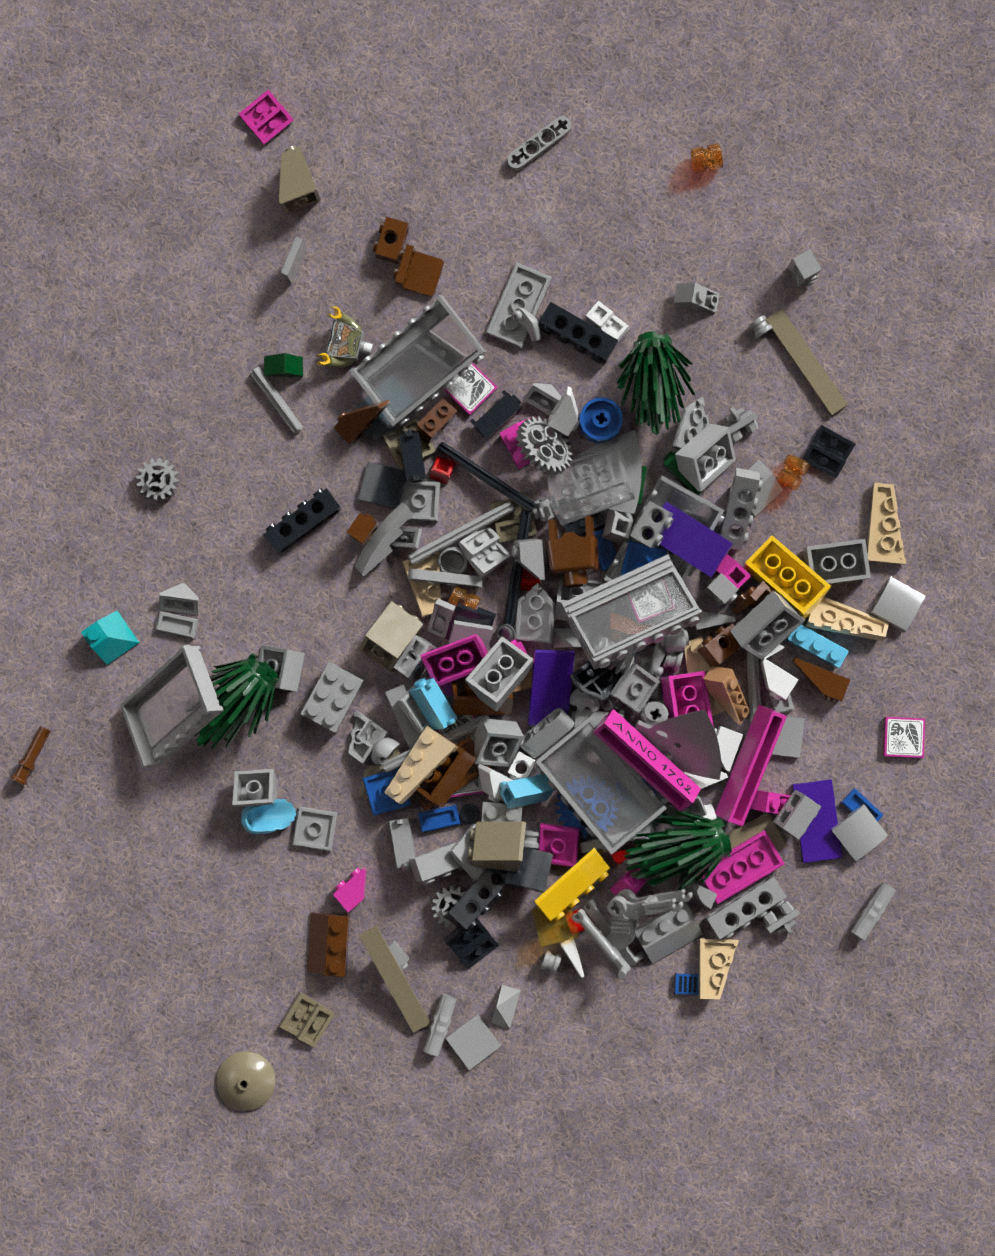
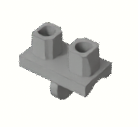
(741, 419)
(788, 913)

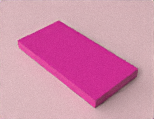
(746, 865)

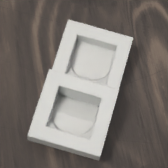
(607, 321)

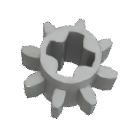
(543, 509)
(610, 703)

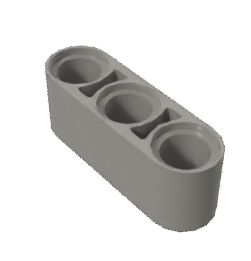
(546, 733)

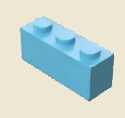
(818, 646)

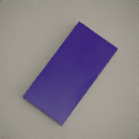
(693, 541)
(550, 683)
(819, 840)

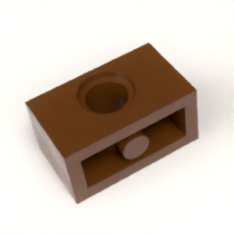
(396, 229)
(435, 421)
(363, 528)
(712, 652)

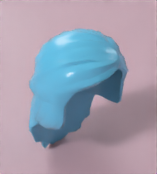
(268, 818)

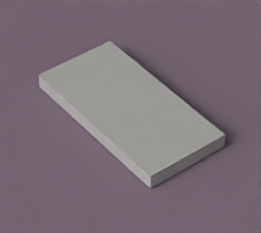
(523, 290)

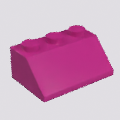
(454, 659)
(685, 694)

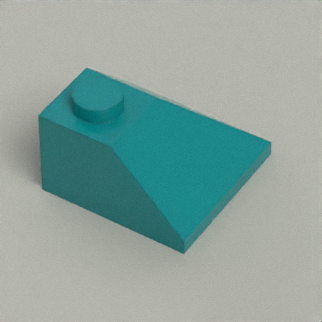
(110, 637)

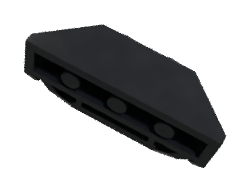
(596, 682)

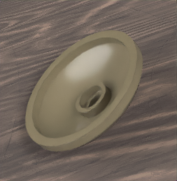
(254, 1070)

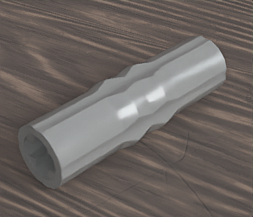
(873, 911)
(440, 1024)

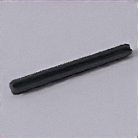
(486, 477)
(516, 572)

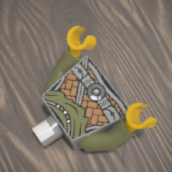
(344, 342)

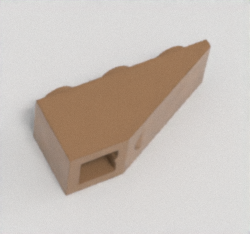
(726, 691)

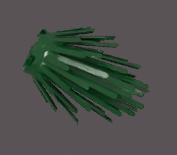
(655, 379)
(239, 691)
(680, 849)

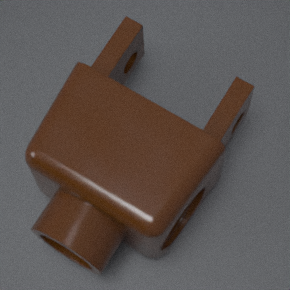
(573, 555)

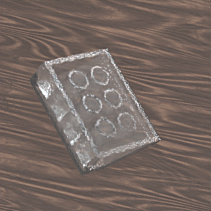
(590, 485)

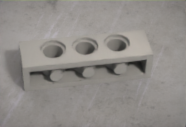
(742, 480)
(751, 896)

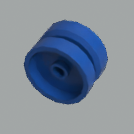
(600, 409)

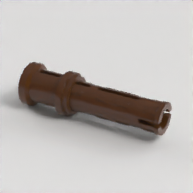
(27, 764)

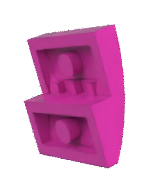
(265, 117)

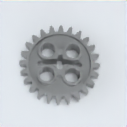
(535, 442)

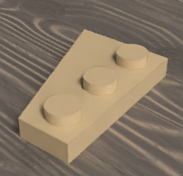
(425, 593)
(714, 964)

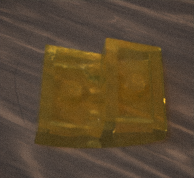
(555, 932)

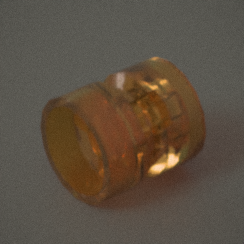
(706, 158)
(791, 473)
(459, 593)

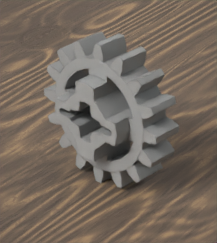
(163, 474)
(447, 894)

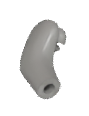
(529, 322)
(656, 659)

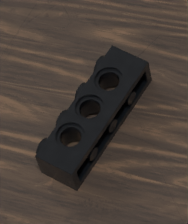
(555, 313)
(281, 543)
(458, 913)

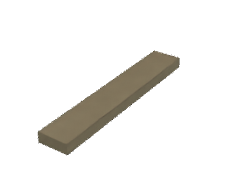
(806, 362)
(394, 978)

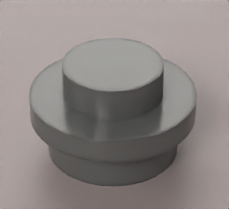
(506, 631)

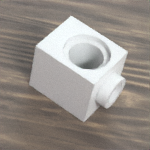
(520, 757)

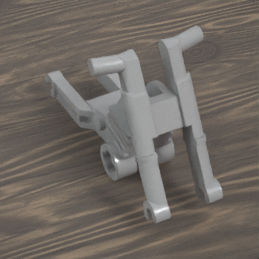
(625, 923)

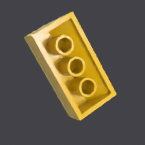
(787, 576)
(572, 885)

